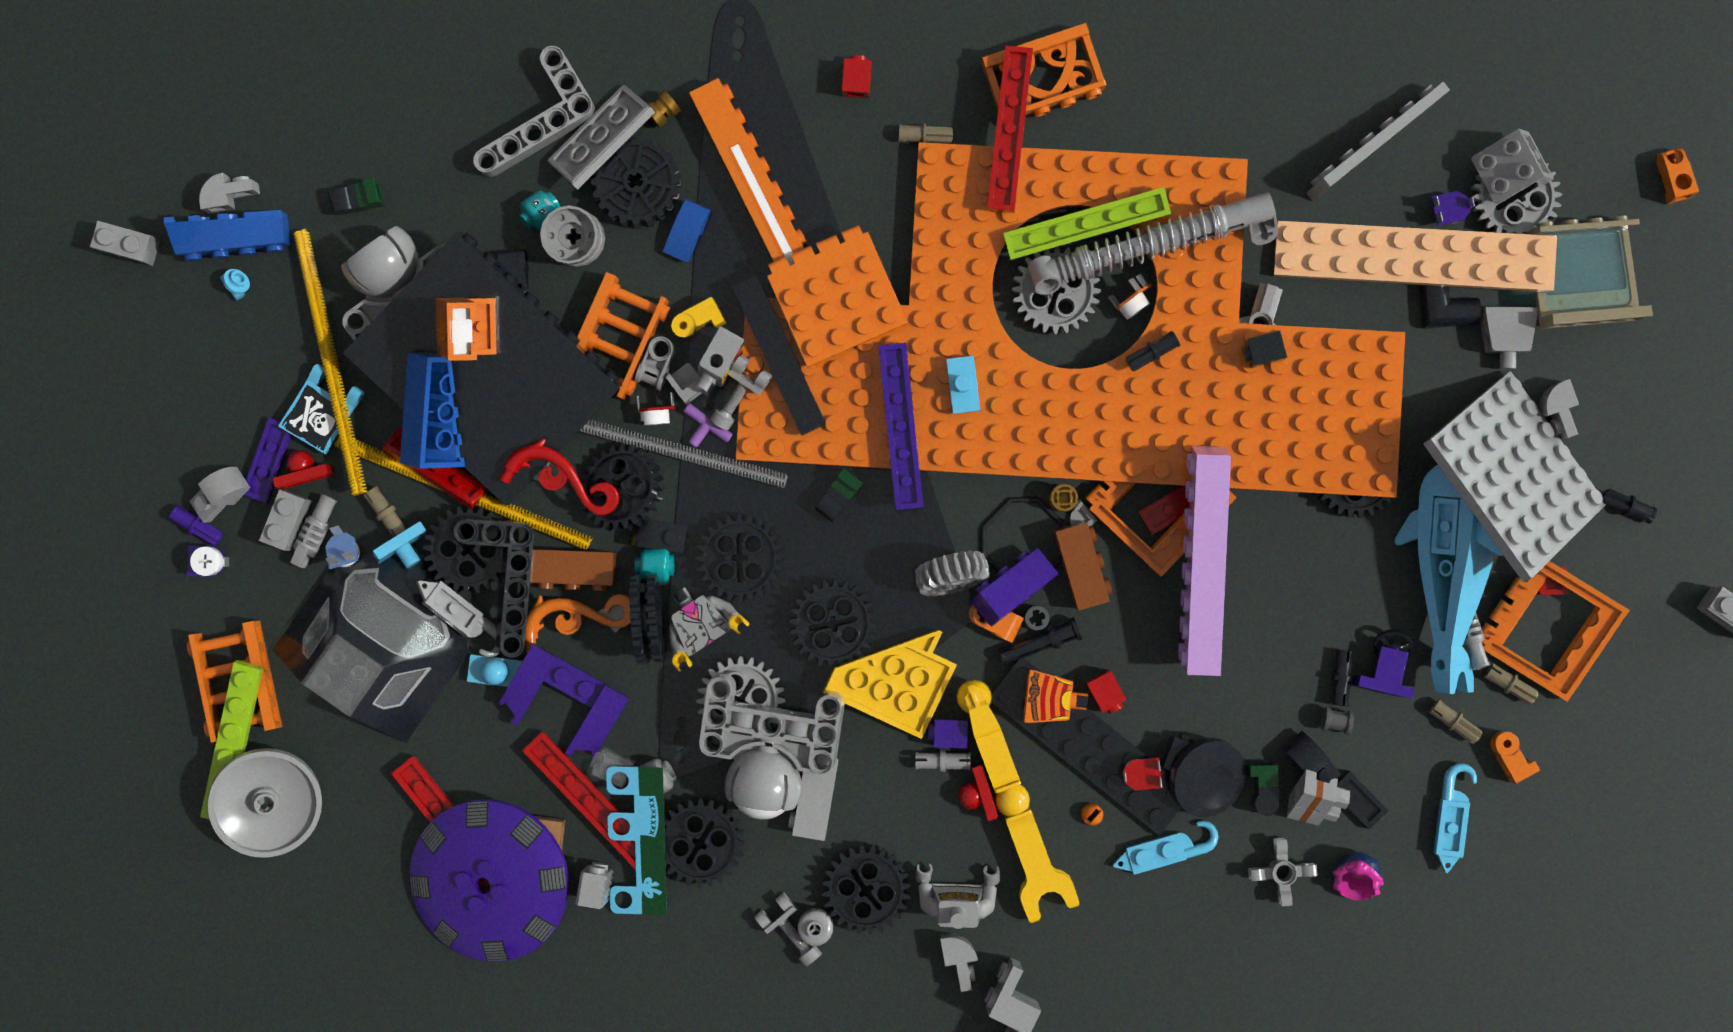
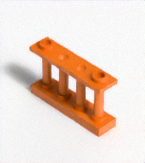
(600, 314)
(252, 637)

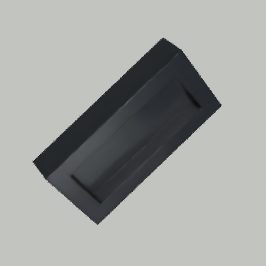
(1362, 801)

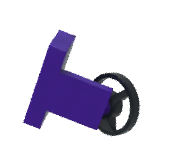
(1389, 666)

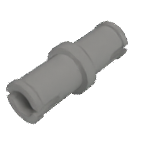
(943, 761)

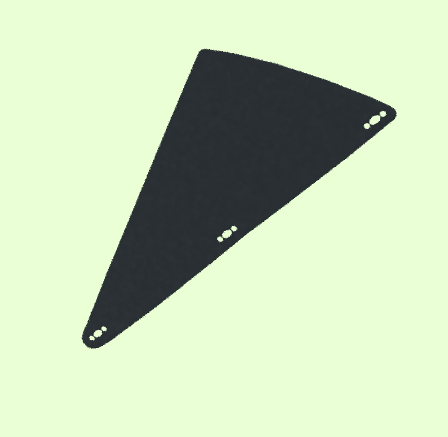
(868, 539)

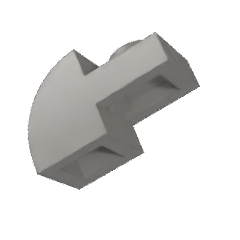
(219, 192)
(1556, 402)
(217, 491)
(958, 952)

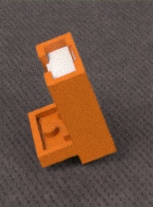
(465, 327)

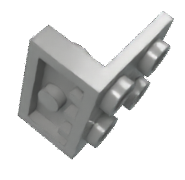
(1511, 165)

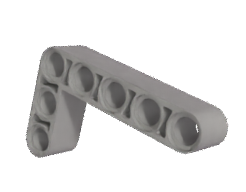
(542, 121)

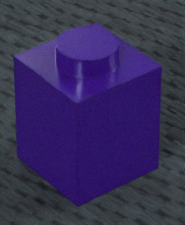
(948, 733)

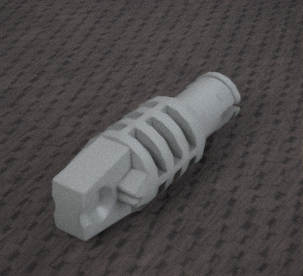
(313, 532)
(1474, 645)

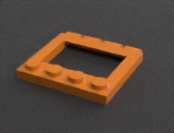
(1163, 552)
(1581, 651)

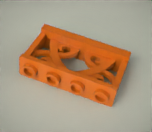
(1065, 42)

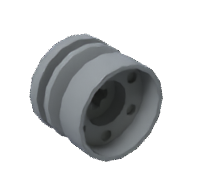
(561, 225)

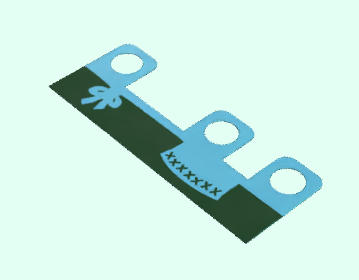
(648, 832)

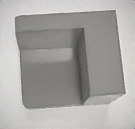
(684, 381)

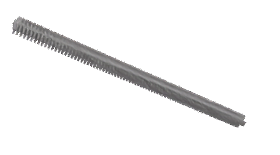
(684, 453)

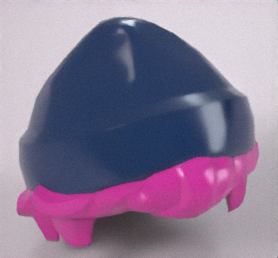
(1358, 876)

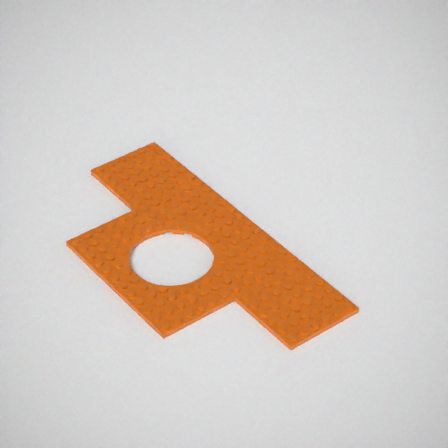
(1295, 425)

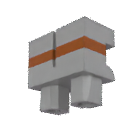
(1316, 800)

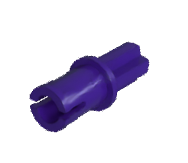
(196, 526)

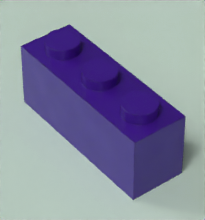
(1013, 586)

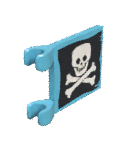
(312, 414)

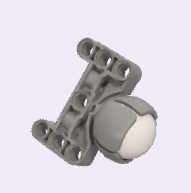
(765, 765)

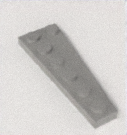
(1372, 143)

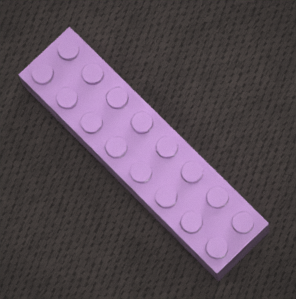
(1206, 560)

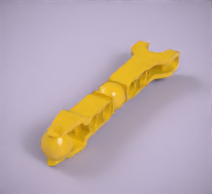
(1013, 802)

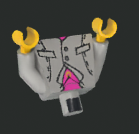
(699, 624)

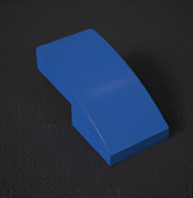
(686, 230)

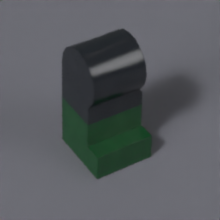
(356, 197)
(838, 495)
(1266, 787)

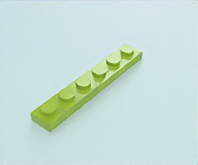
(1087, 223)
(235, 719)

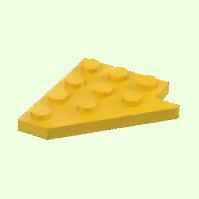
(896, 683)

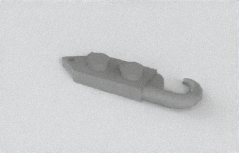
(457, 612)

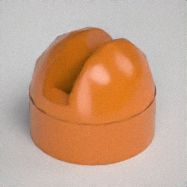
(1087, 810)

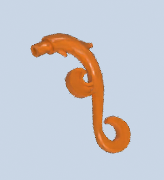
(576, 611)

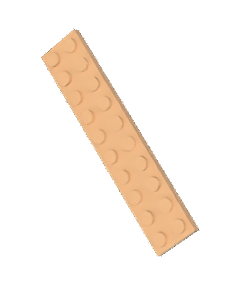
(1415, 256)

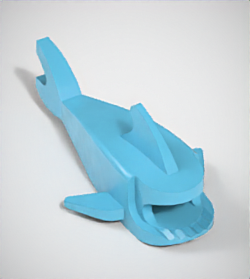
(1454, 570)

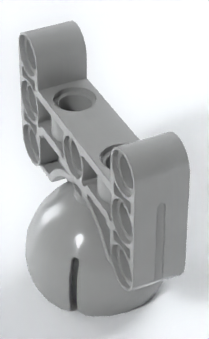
(381, 274)

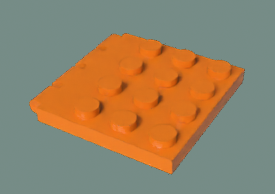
(835, 295)

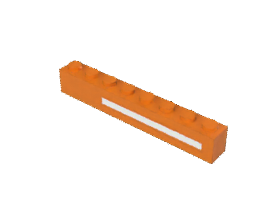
(748, 170)

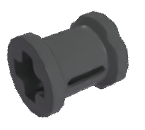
(1337, 720)

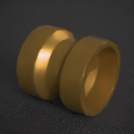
(664, 107)
(1059, 498)

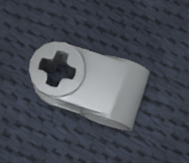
(655, 364)

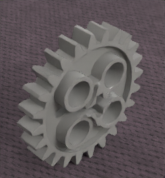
(1526, 213)
(1079, 298)
(747, 672)

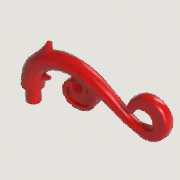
(566, 472)

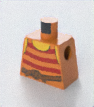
(1050, 698)

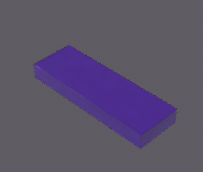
(267, 461)

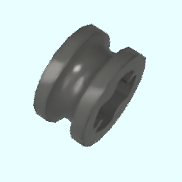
(1044, 622)

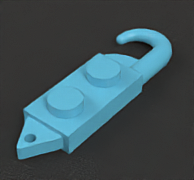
(1452, 818)
(1165, 850)

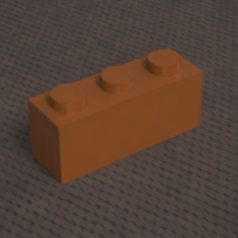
(1082, 565)
(573, 569)

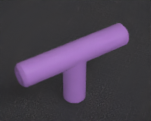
(705, 426)

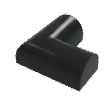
(1442, 311)

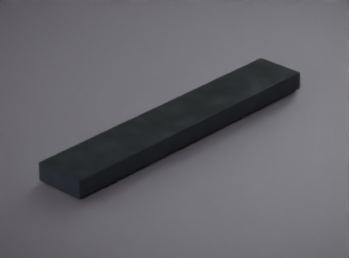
(779, 355)

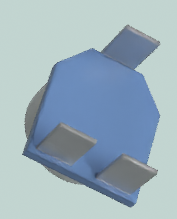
(341, 549)

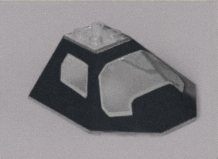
(374, 644)

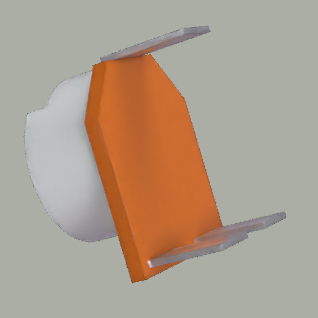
(1136, 301)

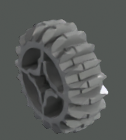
(952, 573)

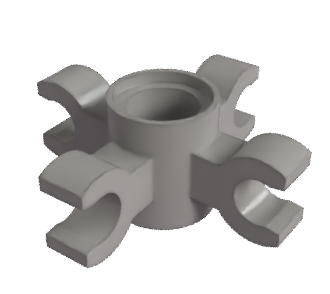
(1281, 858)

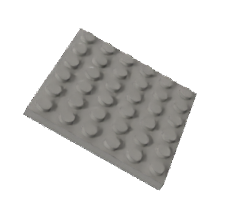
(1515, 475)

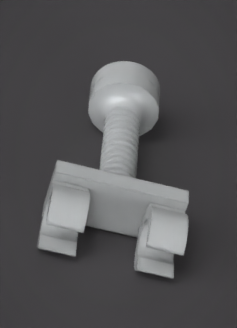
(723, 418)
(808, 953)

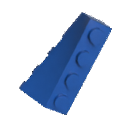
(229, 234)
(430, 414)

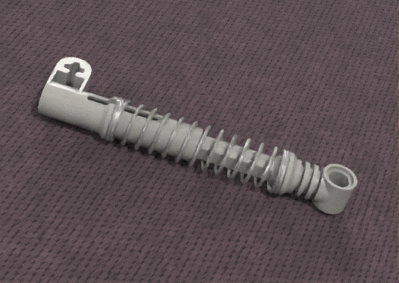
(1254, 213)

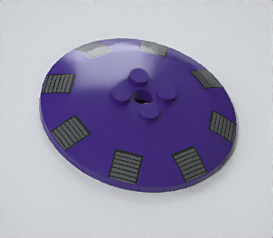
(516, 858)

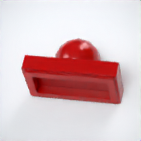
(302, 471)
(973, 794)

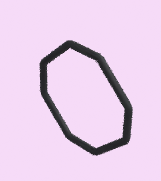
(1001, 509)

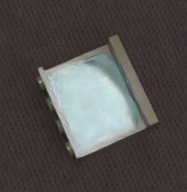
(1591, 275)

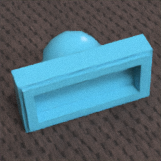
(492, 670)

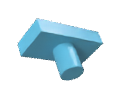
(963, 385)
(401, 546)

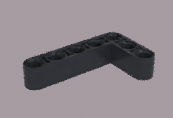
(508, 574)

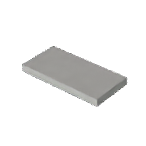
(601, 136)

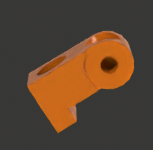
(1676, 175)
(1506, 749)

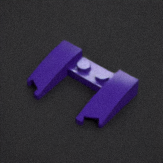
(545, 666)

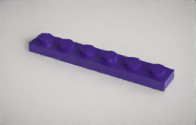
(901, 426)

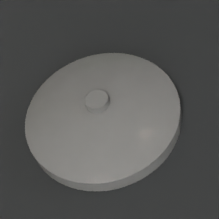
(264, 802)

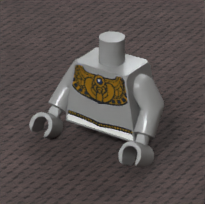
(957, 903)

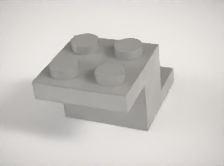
(1008, 1005)

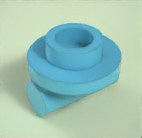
(236, 282)

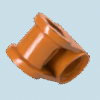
(1005, 628)

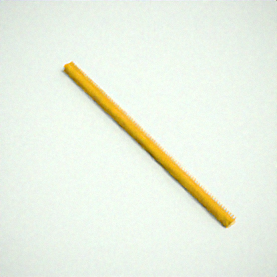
(329, 362)
(486, 502)

